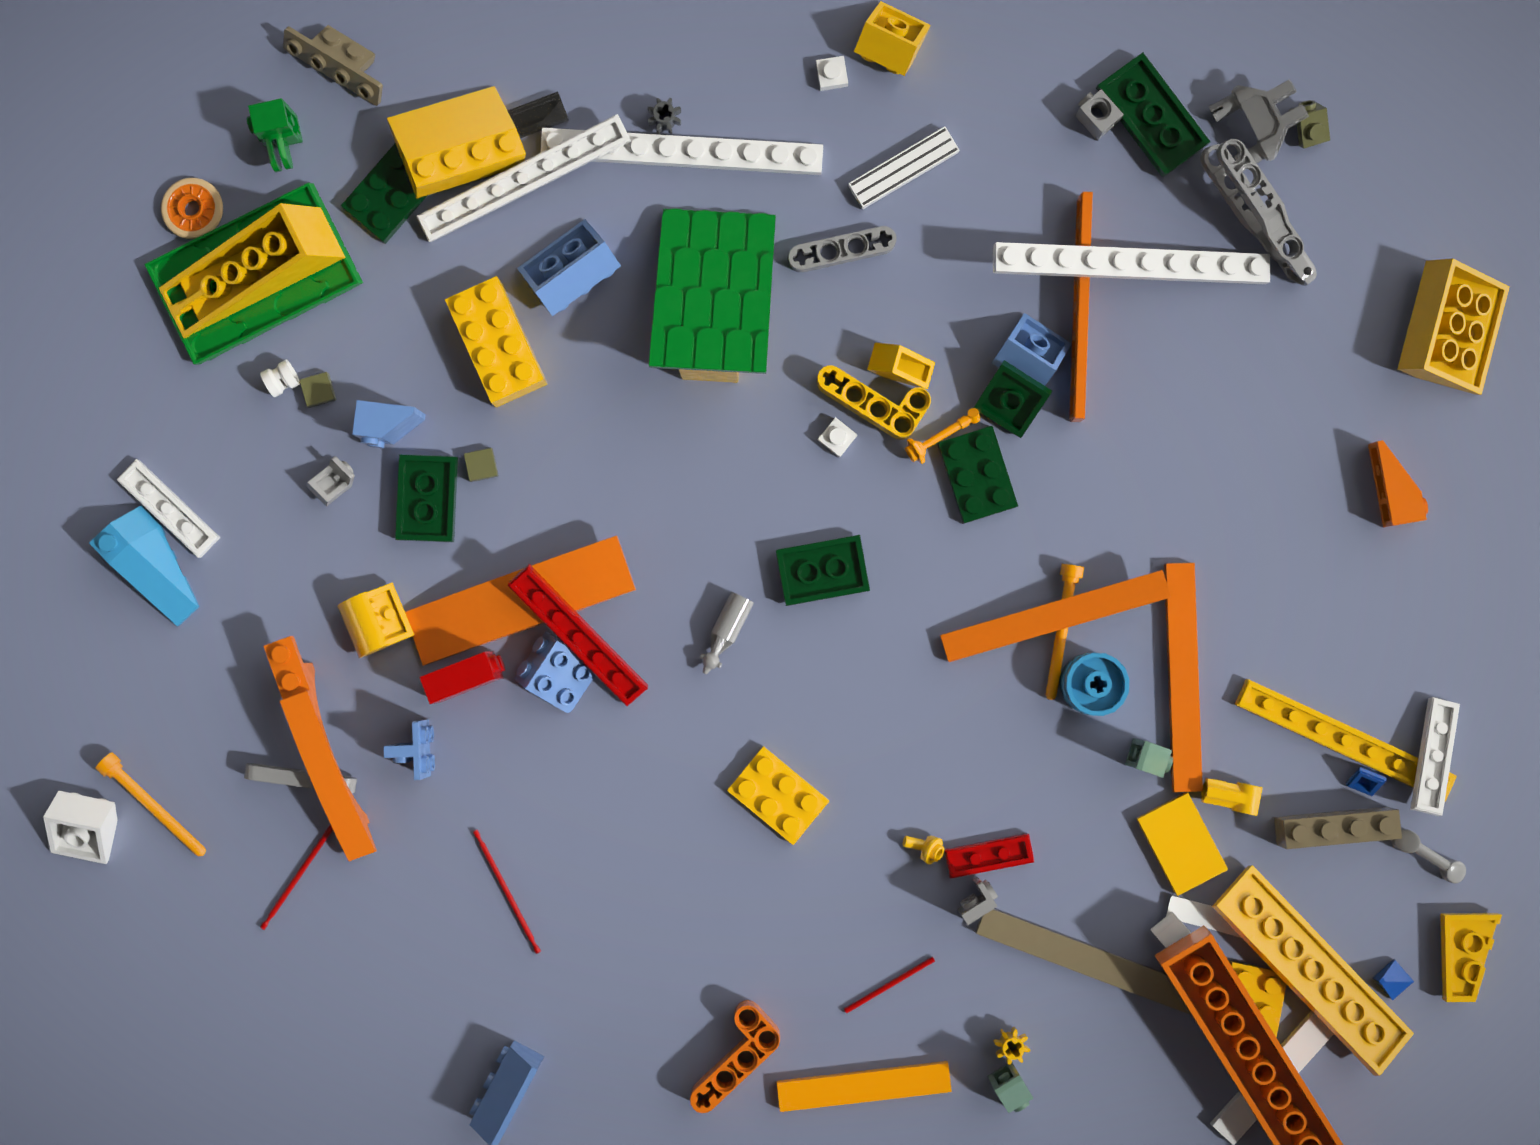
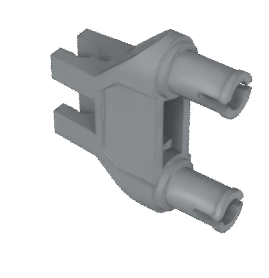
(1263, 116)

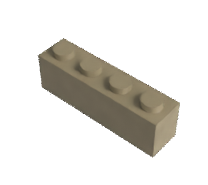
(1338, 827)

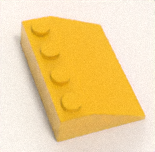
(456, 141)
(1453, 326)

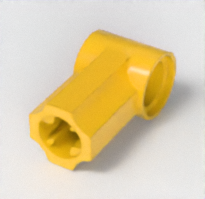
(1238, 796)

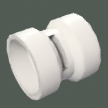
(280, 378)

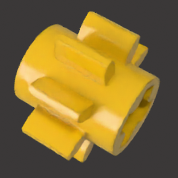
(1005, 1050)

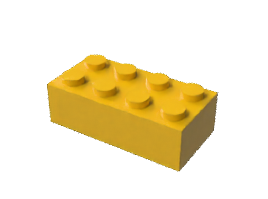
(496, 341)

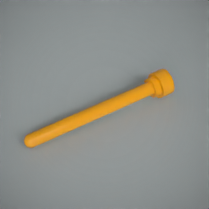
(1070, 576)
(111, 767)

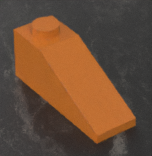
(1397, 493)

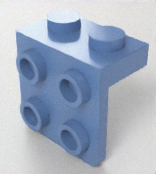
(554, 673)

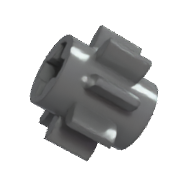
(668, 122)

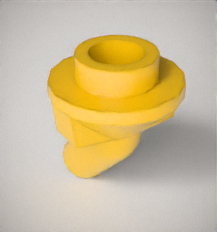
(931, 848)

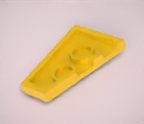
(1464, 952)

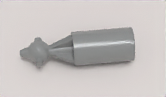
(726, 629)

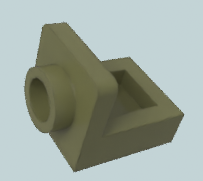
(1315, 128)

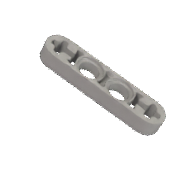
(843, 254)
(286, 776)

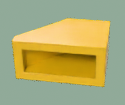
(901, 365)

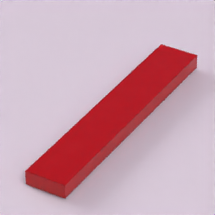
(577, 635)

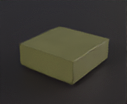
(317, 389)
(481, 465)

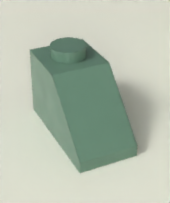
(1149, 757)
(1010, 1088)

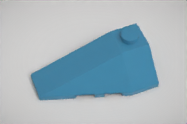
(142, 555)

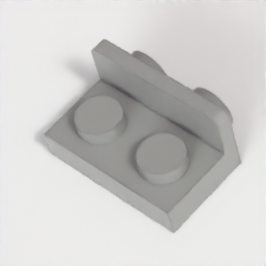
(976, 906)

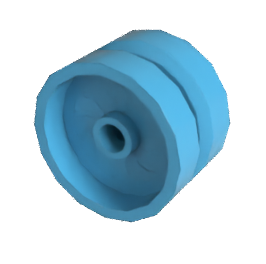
(1111, 684)

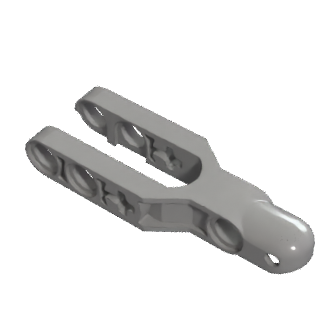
(1266, 223)

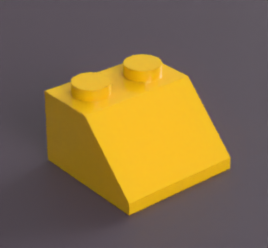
(891, 38)

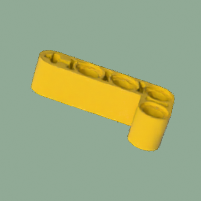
(871, 397)

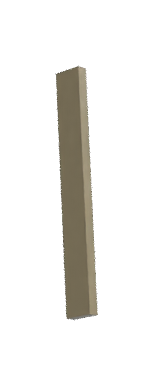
(1080, 957)

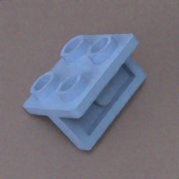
(417, 751)

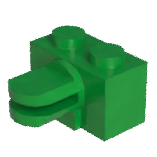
(276, 128)

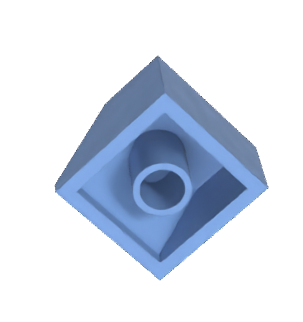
(1033, 349)
(384, 423)

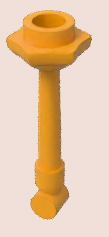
(917, 450)

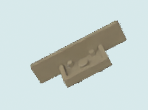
(338, 59)

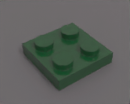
(1012, 399)

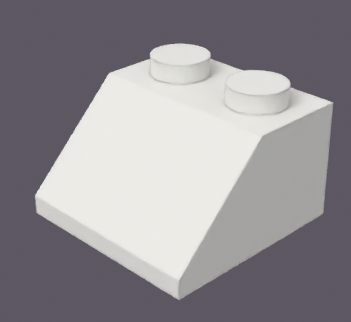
(81, 826)

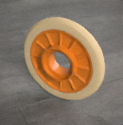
(179, 196)

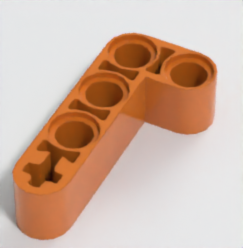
(732, 1063)

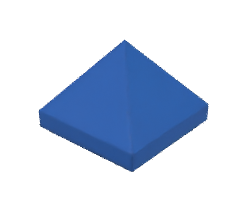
(1366, 781)

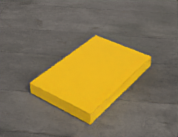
(1181, 843)

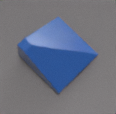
(1393, 979)

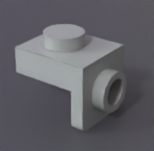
(332, 481)

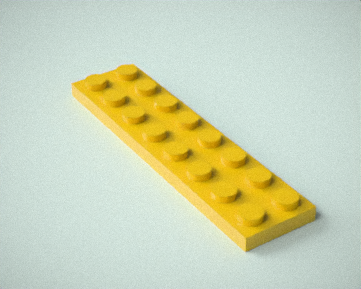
(1313, 970)

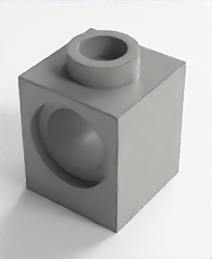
(1098, 126)

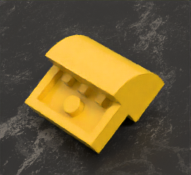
(375, 620)

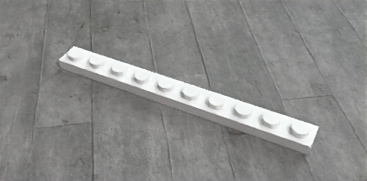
(705, 152)
(1130, 263)

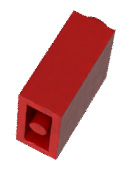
(462, 676)

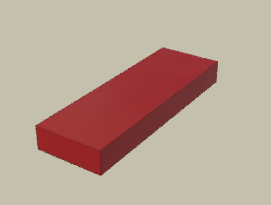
(989, 855)

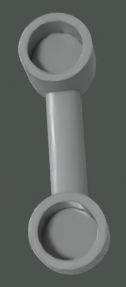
(1450, 869)

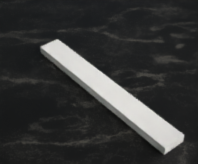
(523, 178)

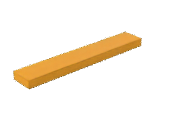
(864, 1086)

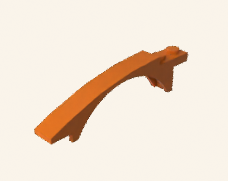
(302, 713)

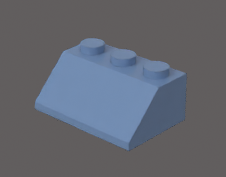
(569, 267)
(504, 1091)

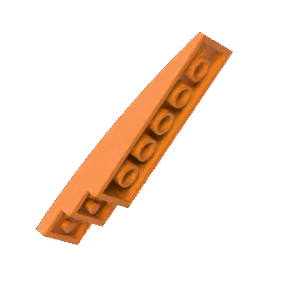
(495, 611)

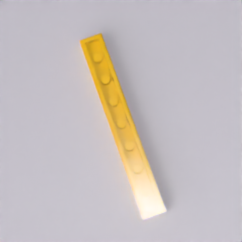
(1330, 733)

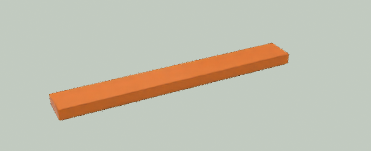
(1080, 314)
(1055, 616)
(1183, 678)

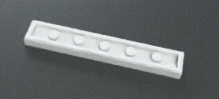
(1301, 1048)

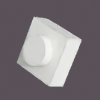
(832, 73)
(837, 437)

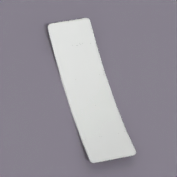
(1199, 915)

